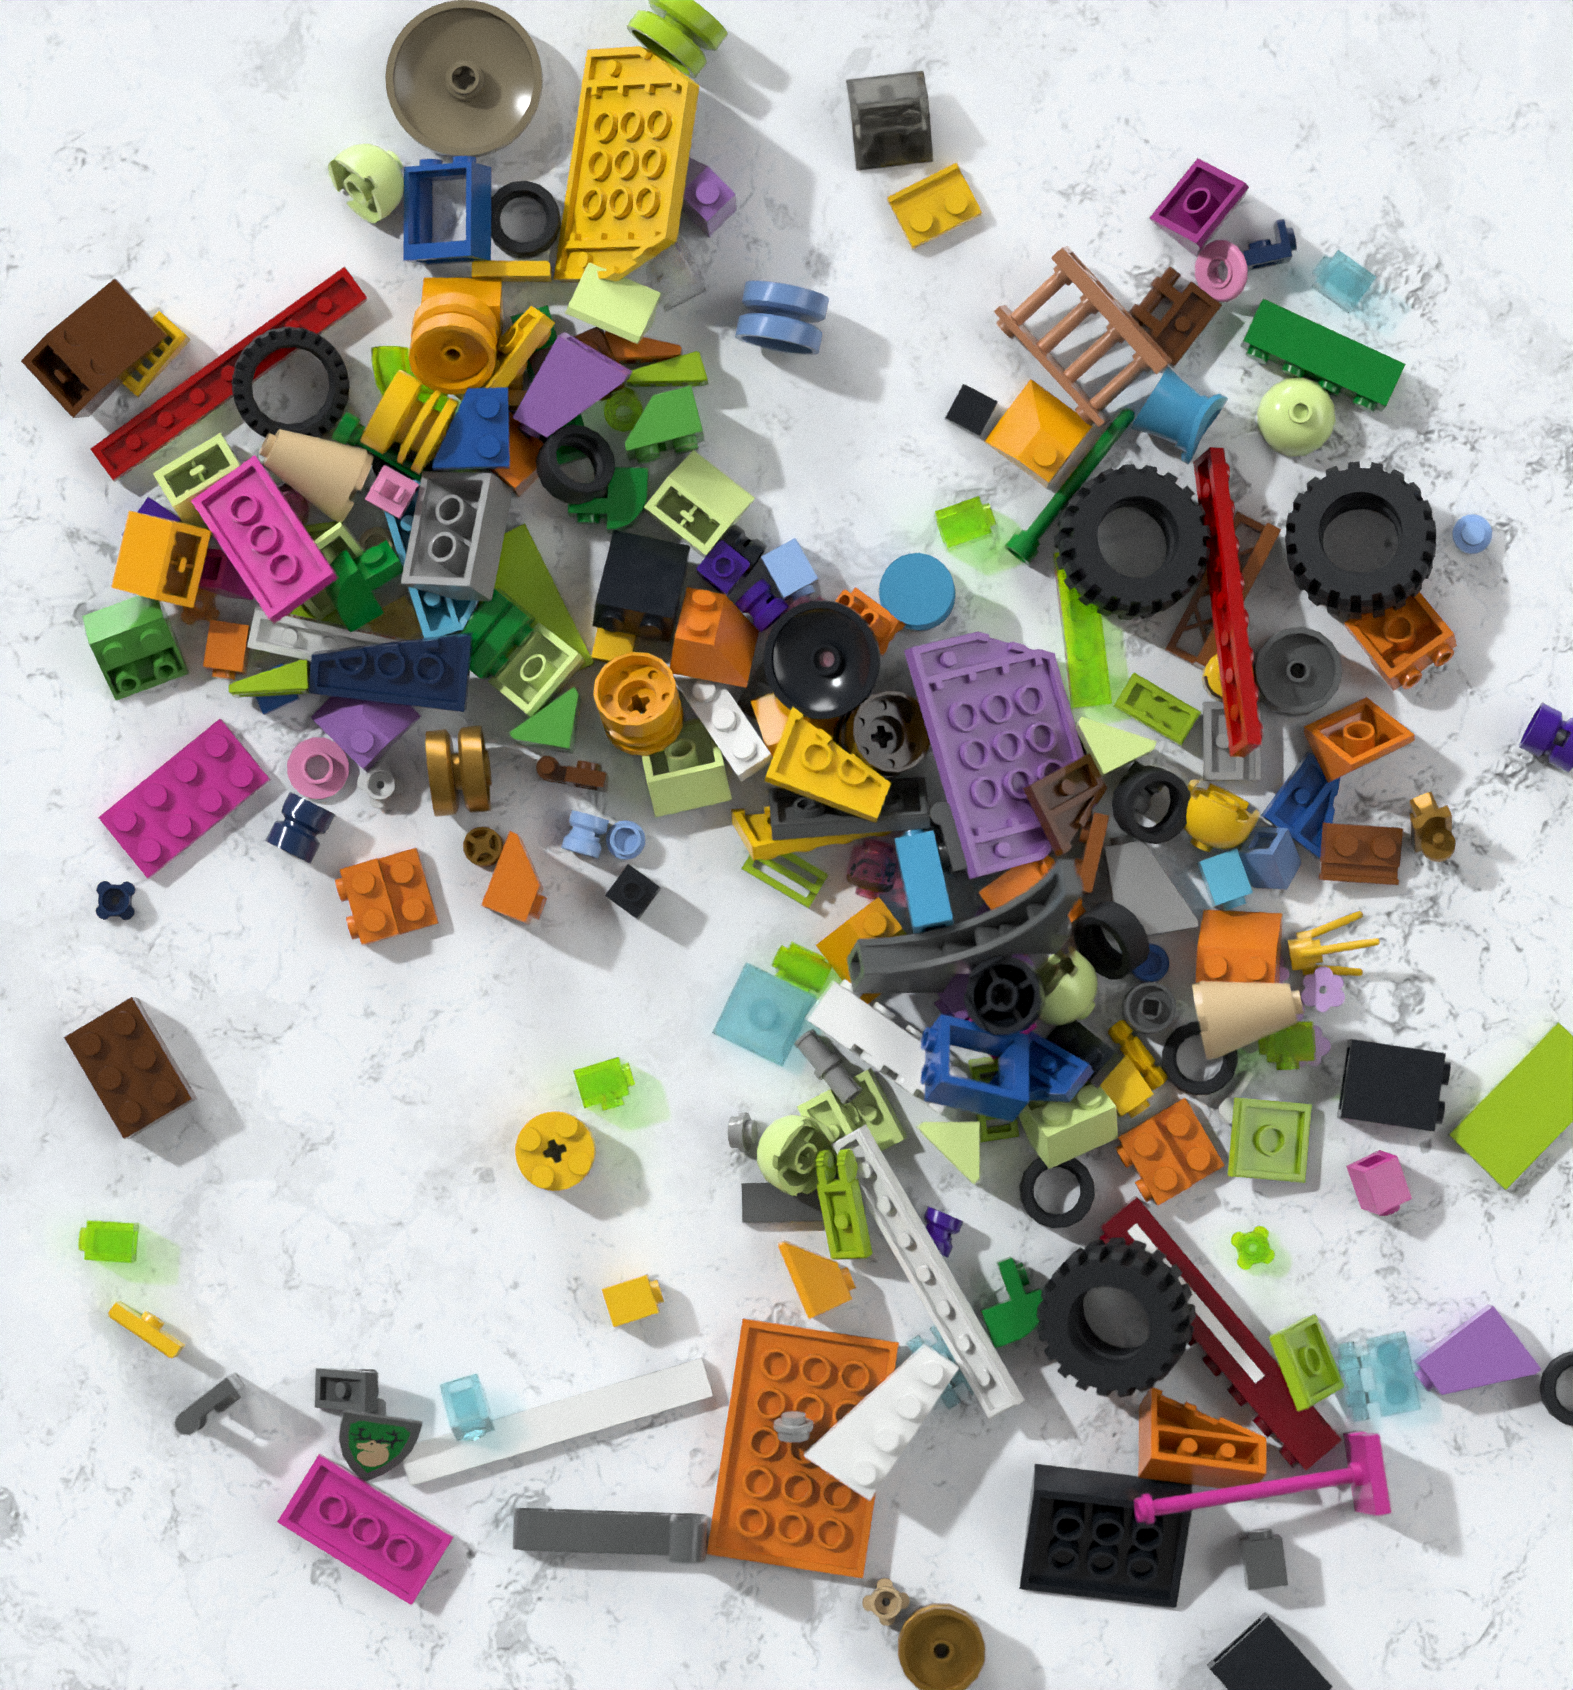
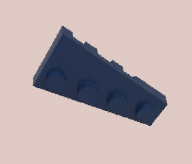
(406, 672)

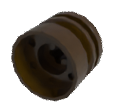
(893, 720)

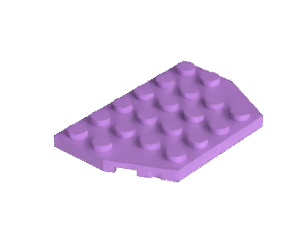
(994, 728)

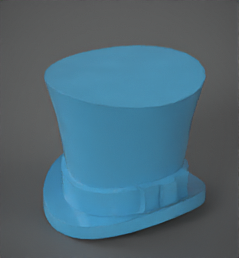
(1178, 413)
(917, 591)

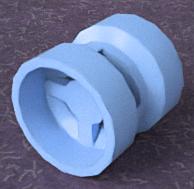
(585, 834)

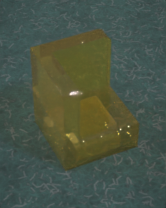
(398, 620)

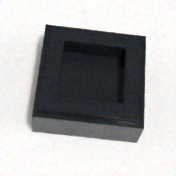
(971, 410)

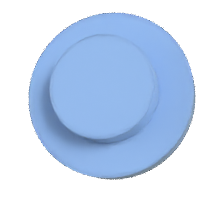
(1472, 534)
(625, 840)

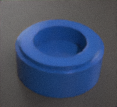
(1154, 967)

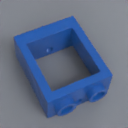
(419, 212)
(998, 1101)

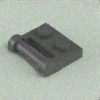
(950, 849)
(217, 1399)

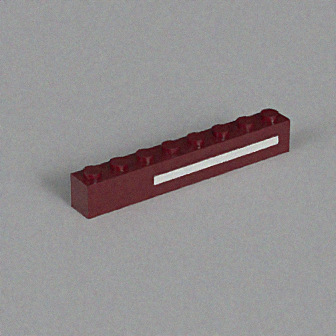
(1232, 1347)

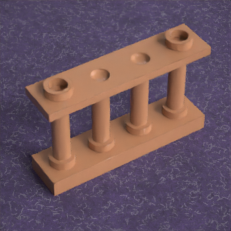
(1120, 328)

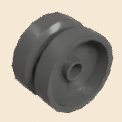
(1319, 669)

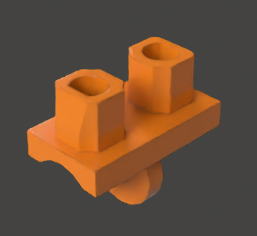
(880, 620)

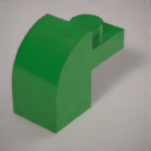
(624, 503)
(356, 581)
(1015, 1316)

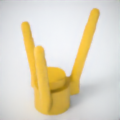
(1306, 952)

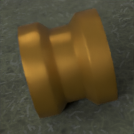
(477, 843)

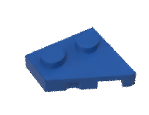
(477, 433)
(1304, 804)
(1053, 1071)

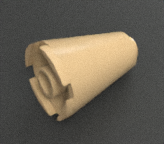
(318, 469)
(1242, 1013)

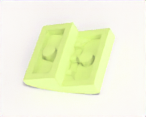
(868, 1108)

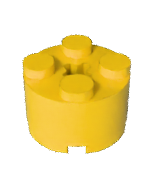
(535, 1140)

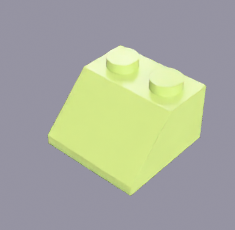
(687, 772)

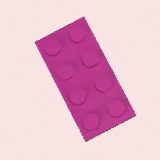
(264, 539)
(184, 798)
(365, 1529)

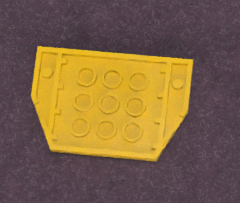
(626, 163)

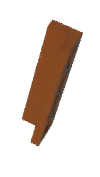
(1250, 571)

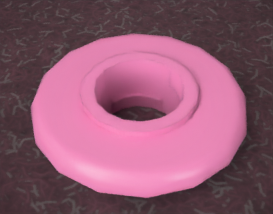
(1207, 270)
(331, 782)

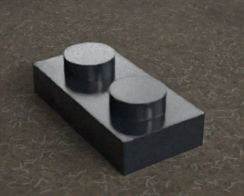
(1088, 1047)

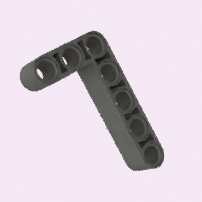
(617, 1532)

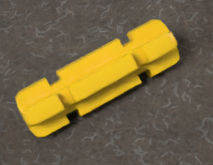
(1138, 1054)

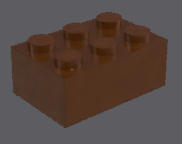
(130, 1068)

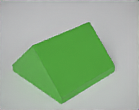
(552, 726)

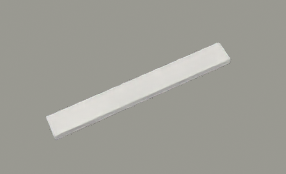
(930, 1276)
(561, 1421)

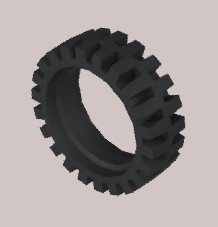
(287, 338)

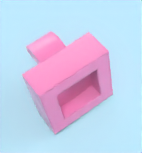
(392, 492)

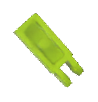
(842, 1206)

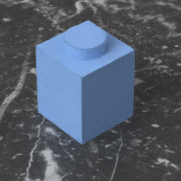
(790, 570)

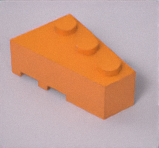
(1196, 1448)

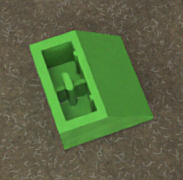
(666, 424)
(134, 645)

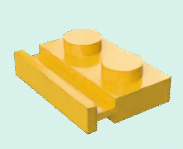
(934, 206)

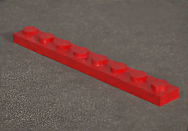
(213, 383)
(1227, 604)

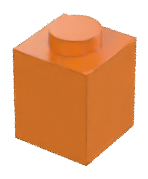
(227, 649)

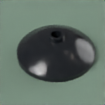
(797, 666)

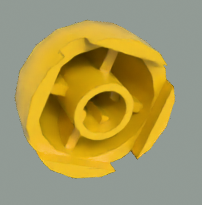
(1217, 817)

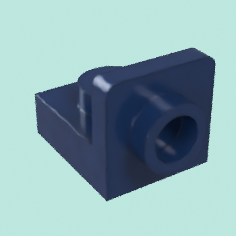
(1264, 254)

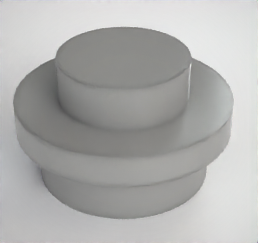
(742, 1132)
(793, 1427)

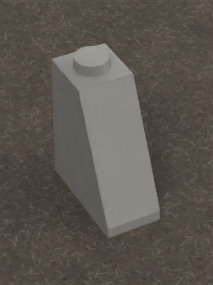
(1145, 888)

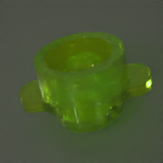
(1262, 1253)

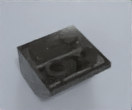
(889, 120)

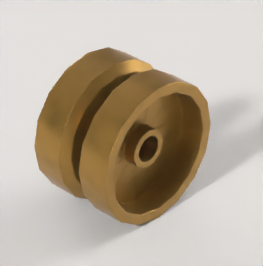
(464, 771)
(937, 1625)

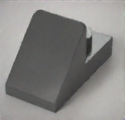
(346, 1389)

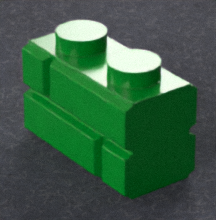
(496, 629)

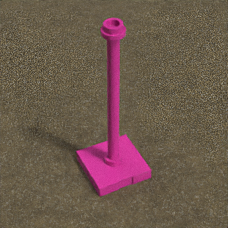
(1363, 1472)

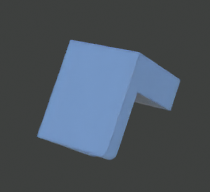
(1270, 858)

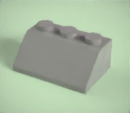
(457, 534)

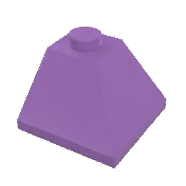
(364, 726)

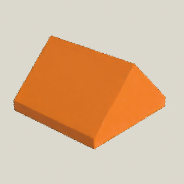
(1354, 738)

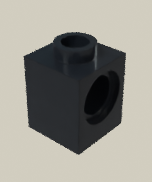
(633, 892)

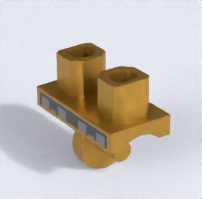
(1431, 828)

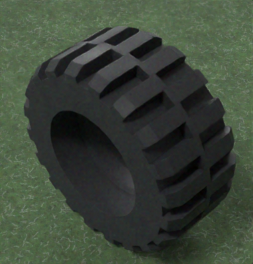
(1355, 490)
(1173, 512)
(1088, 1356)

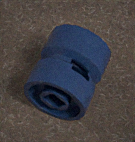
(300, 827)

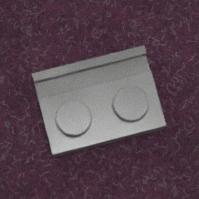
(1216, 753)

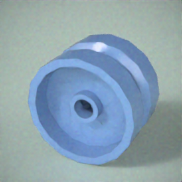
(782, 317)

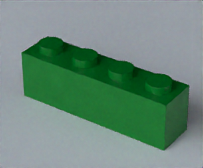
(1322, 355)

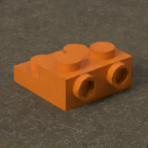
(1404, 641)
(386, 897)
(1168, 1152)

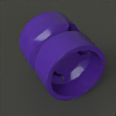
(1541, 733)

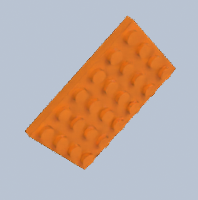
(768, 1495)

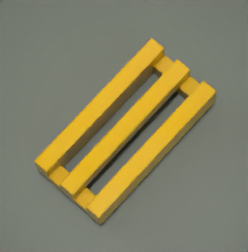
(513, 270)

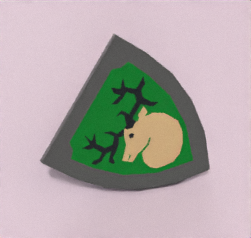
(375, 1441)

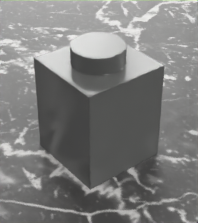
(1263, 1560)

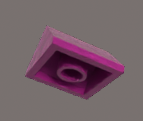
(1199, 205)

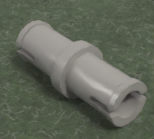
(828, 1066)

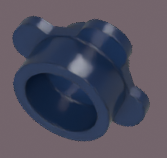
(107, 892)

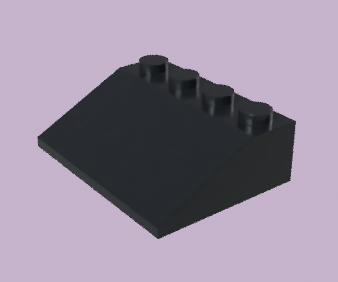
(1088, 1539)

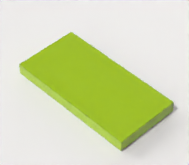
(529, 583)
(1522, 1110)

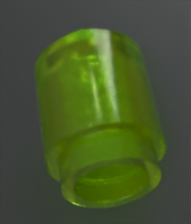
(622, 397)
(801, 967)

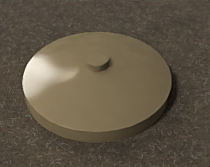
(464, 78)

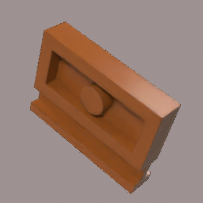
(1093, 838)
(1360, 853)

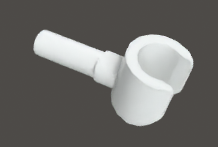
(1225, 1108)

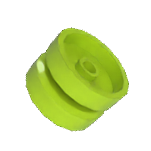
(678, 32)

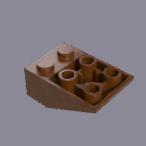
(94, 350)

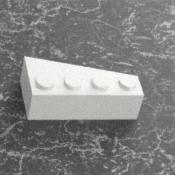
(875, 1038)
(878, 1429)

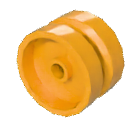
(453, 343)

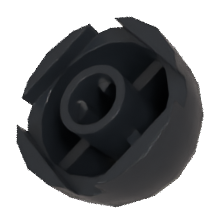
(1004, 995)

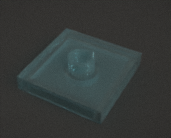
(764, 1014)

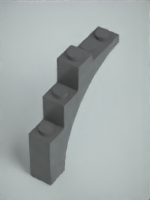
(928, 960)

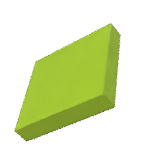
(1269, 1140)
(1306, 1362)

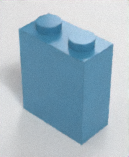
(923, 881)

